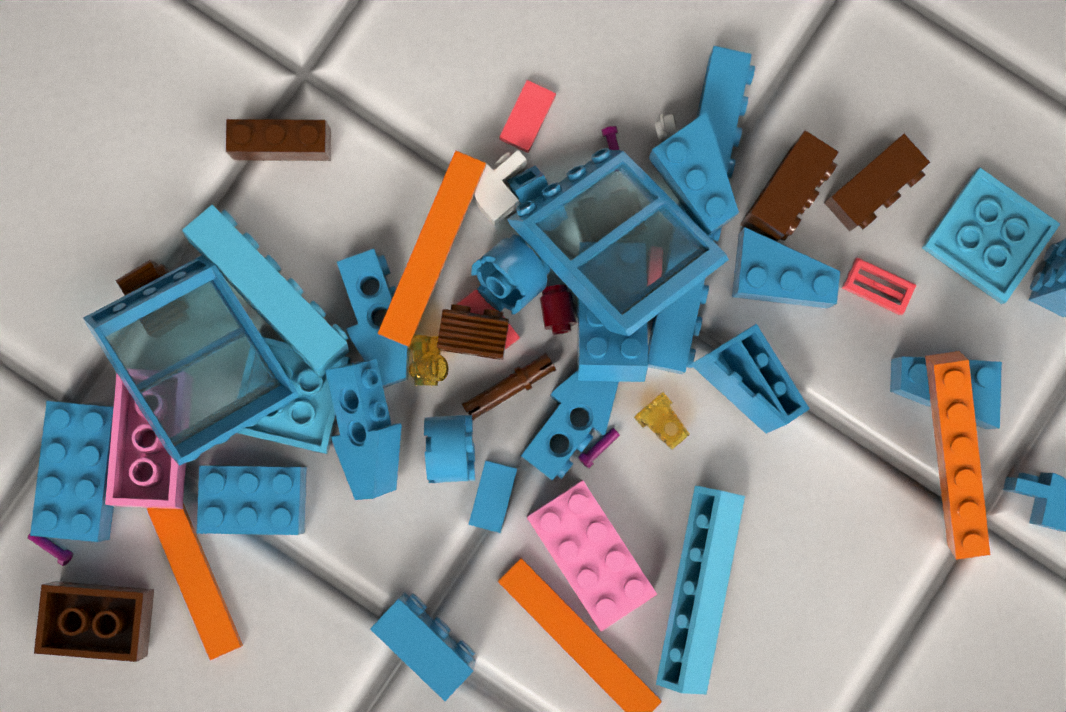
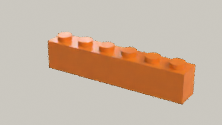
(958, 454)

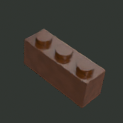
(278, 140)
(878, 184)

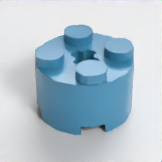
(510, 274)
(449, 448)

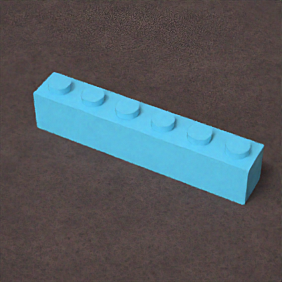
(266, 290)
(700, 591)

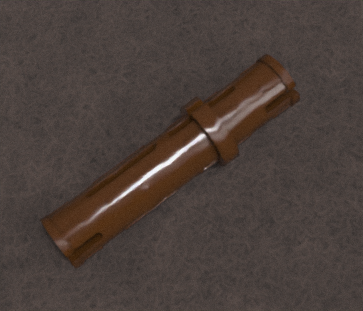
(509, 386)

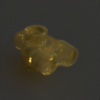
(427, 364)
(657, 415)

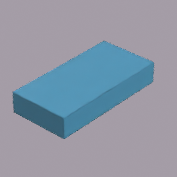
(492, 496)

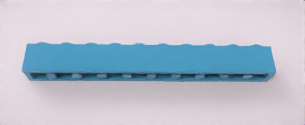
(724, 101)

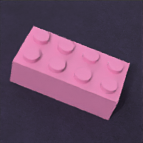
(139, 465)
(591, 555)

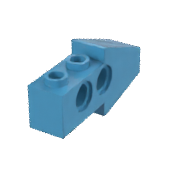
(391, 356)
(591, 396)
(367, 439)

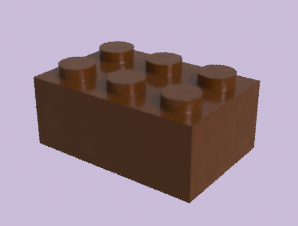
(791, 188)
(94, 621)

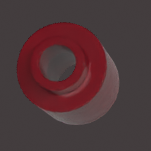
(557, 309)

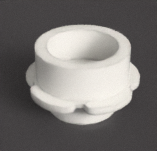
(666, 126)

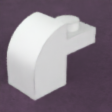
(492, 194)

